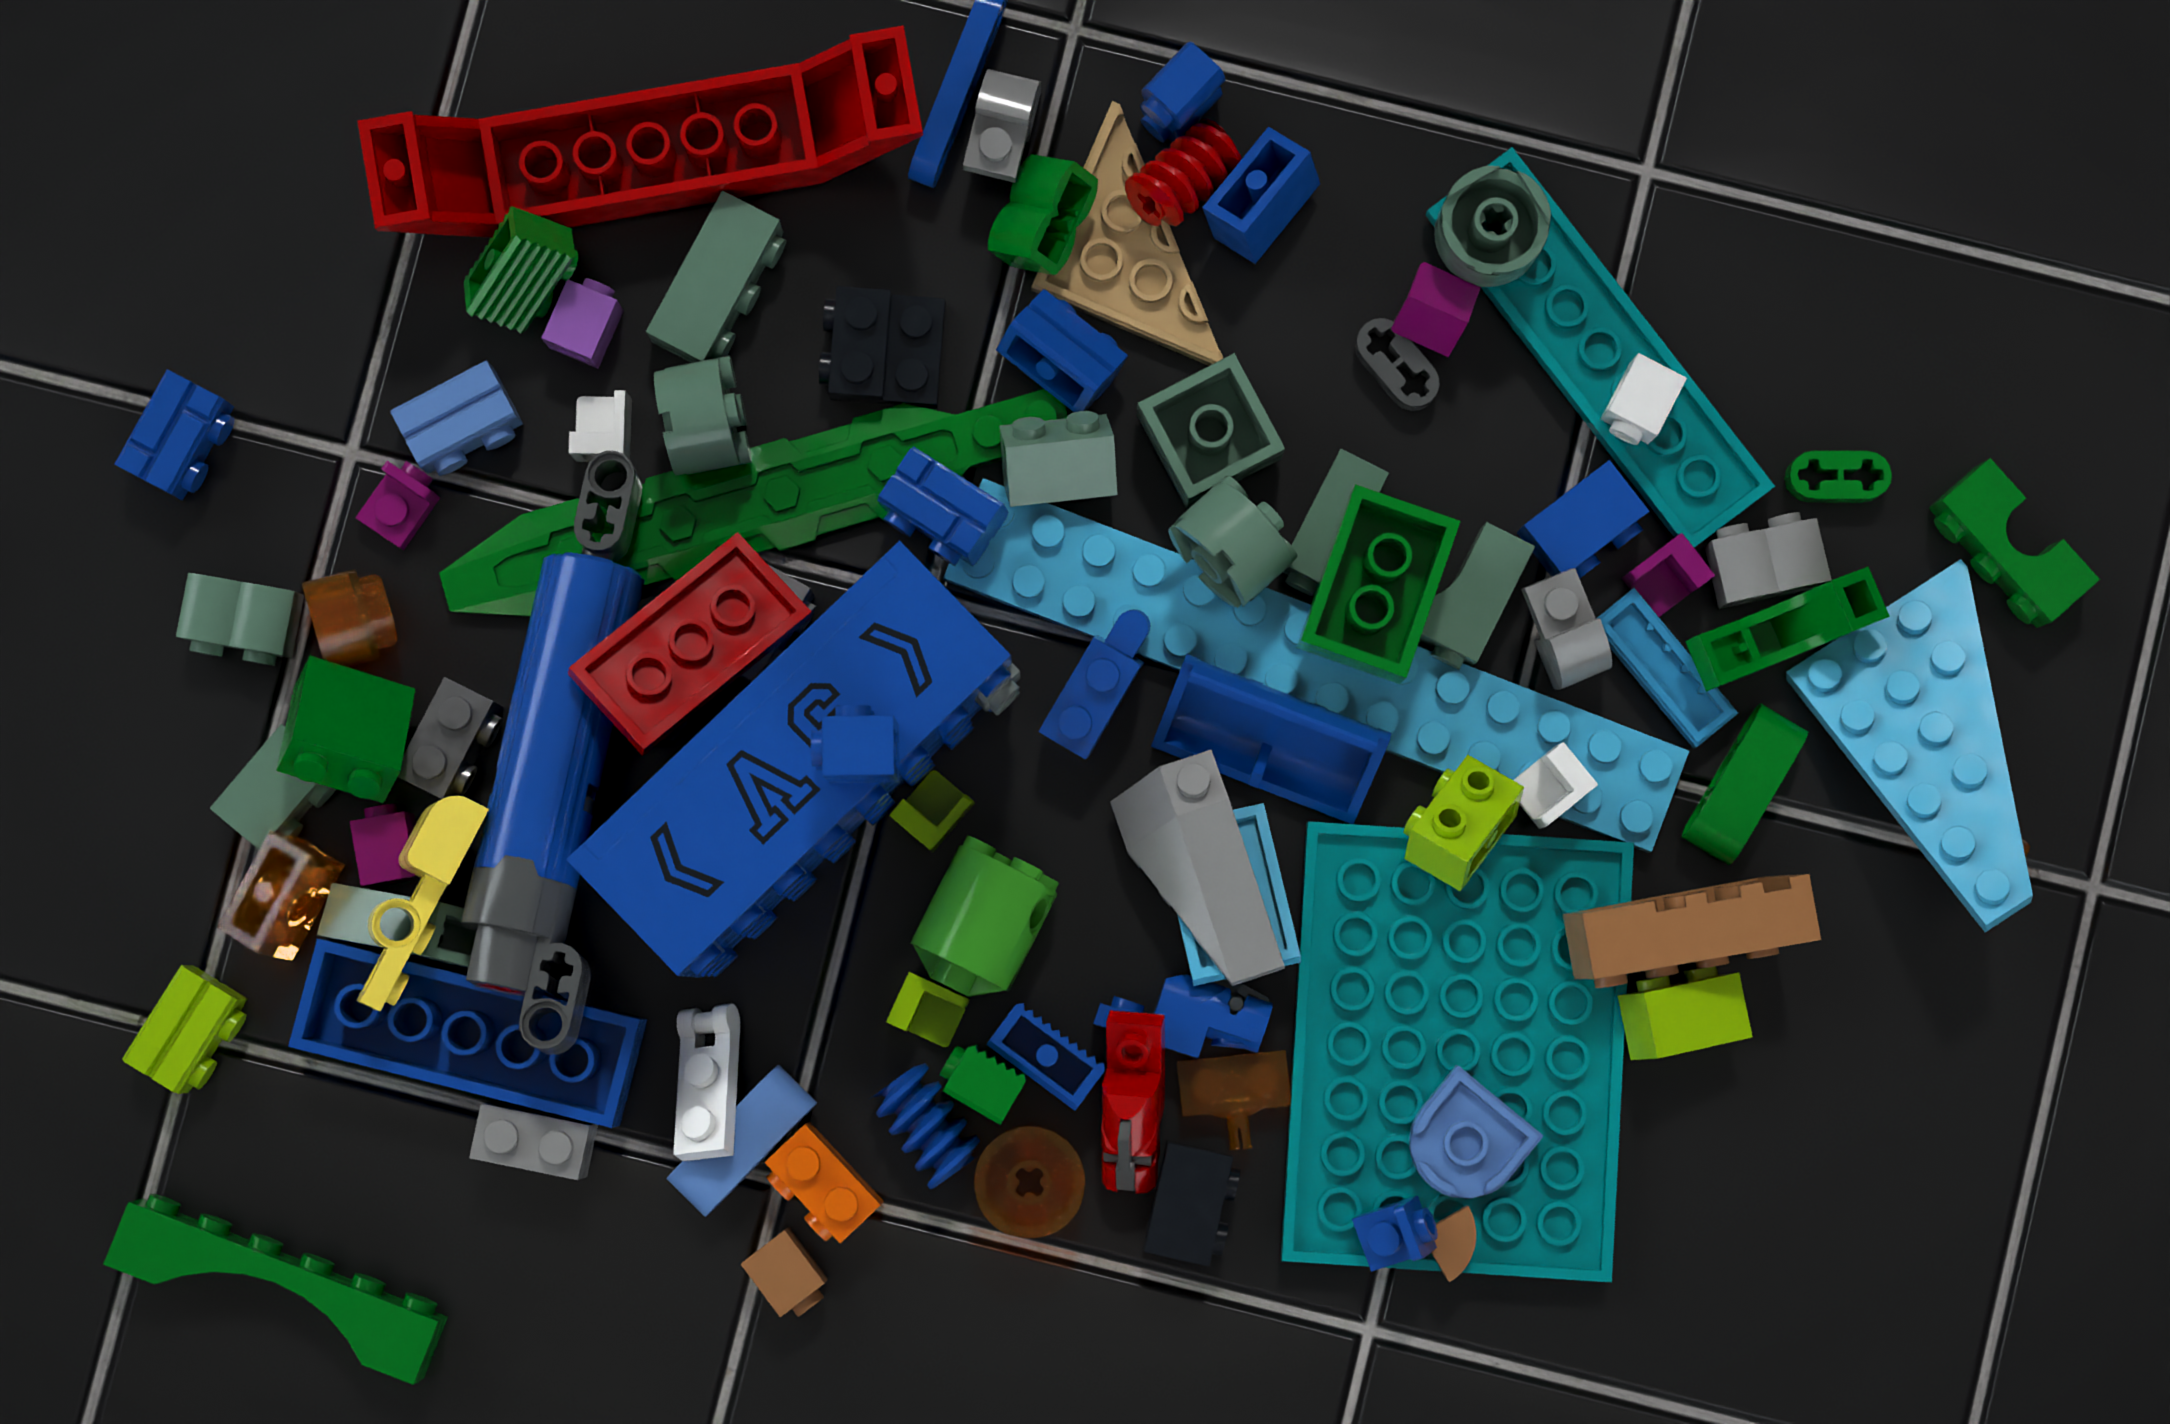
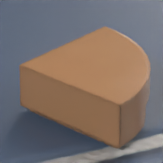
(1455, 1242)

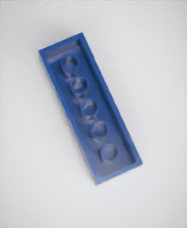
(466, 1037)

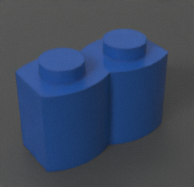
(1181, 93)

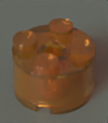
(1029, 1213)

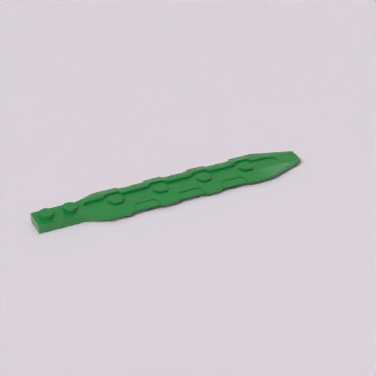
(774, 502)

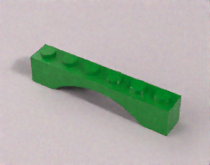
(382, 1329)

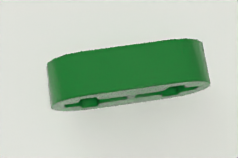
(1838, 464)

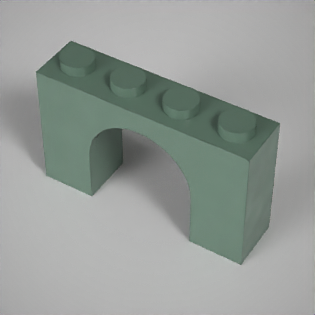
(1459, 615)

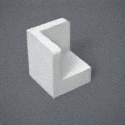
(601, 426)
(1553, 785)

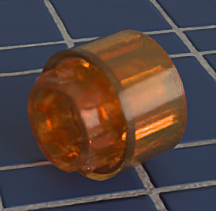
(350, 617)

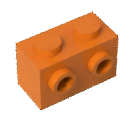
(823, 1183)

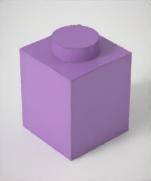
(583, 321)

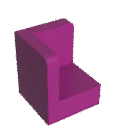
(1436, 309)
(1669, 575)

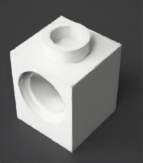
(1642, 400)

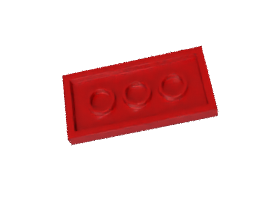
(689, 643)

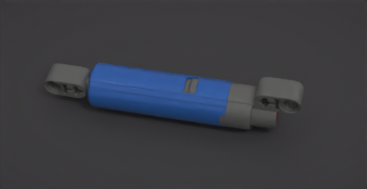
(552, 768)

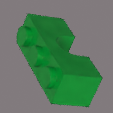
(1977, 516)

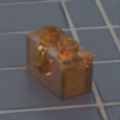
(280, 896)

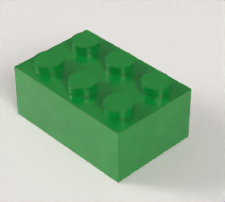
(1378, 584)

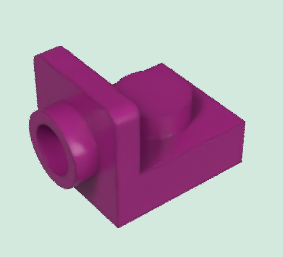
(399, 504)

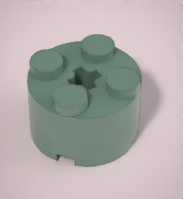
(1496, 197)
(702, 416)
(1233, 542)

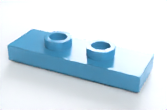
(1664, 669)

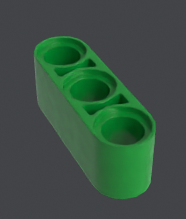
(1744, 784)

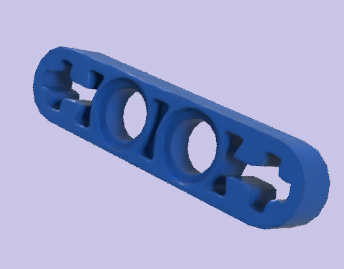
(956, 91)

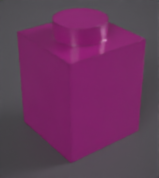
(378, 844)

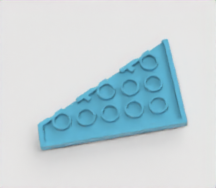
(1924, 732)

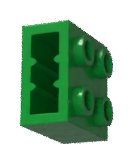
(346, 729)

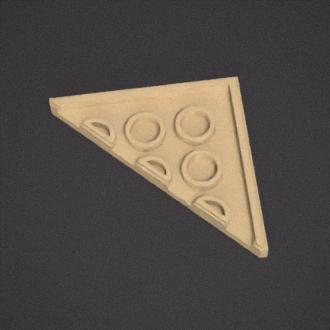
(1126, 267)

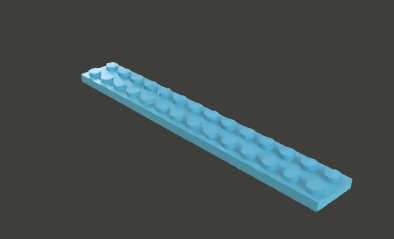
(1092, 574)

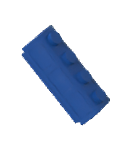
(1272, 739)

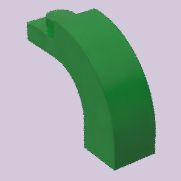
(1787, 629)

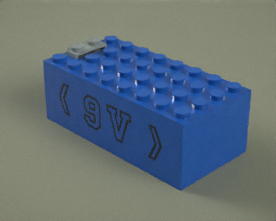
(743, 809)

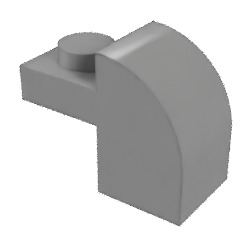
(1002, 125)
(1570, 636)

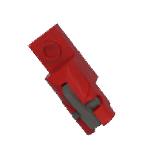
(1133, 1100)

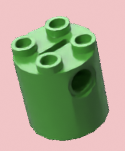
(983, 920)

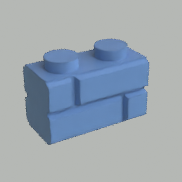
(457, 419)

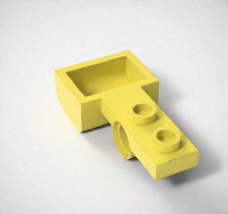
(434, 856)

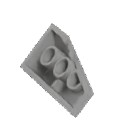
(1192, 850)

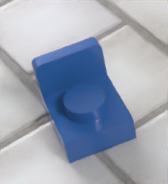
(1396, 1233)

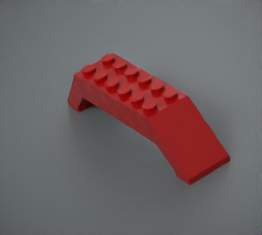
(645, 146)

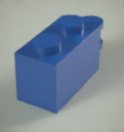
(1097, 685)

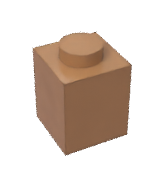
(786, 1274)

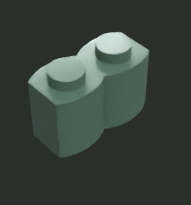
(240, 617)

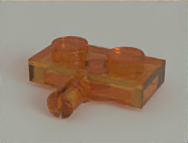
(1234, 1089)

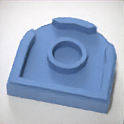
(1468, 1138)

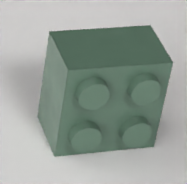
(1210, 429)

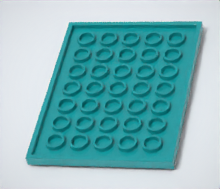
(1426, 978)

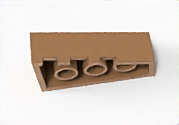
(1691, 927)

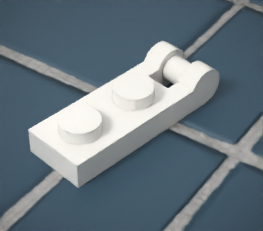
(707, 1083)

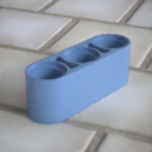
(760, 1125)

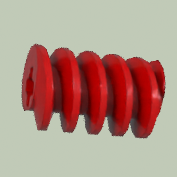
(1183, 174)

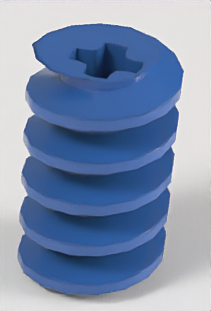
(927, 1125)

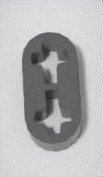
(1387, 373)

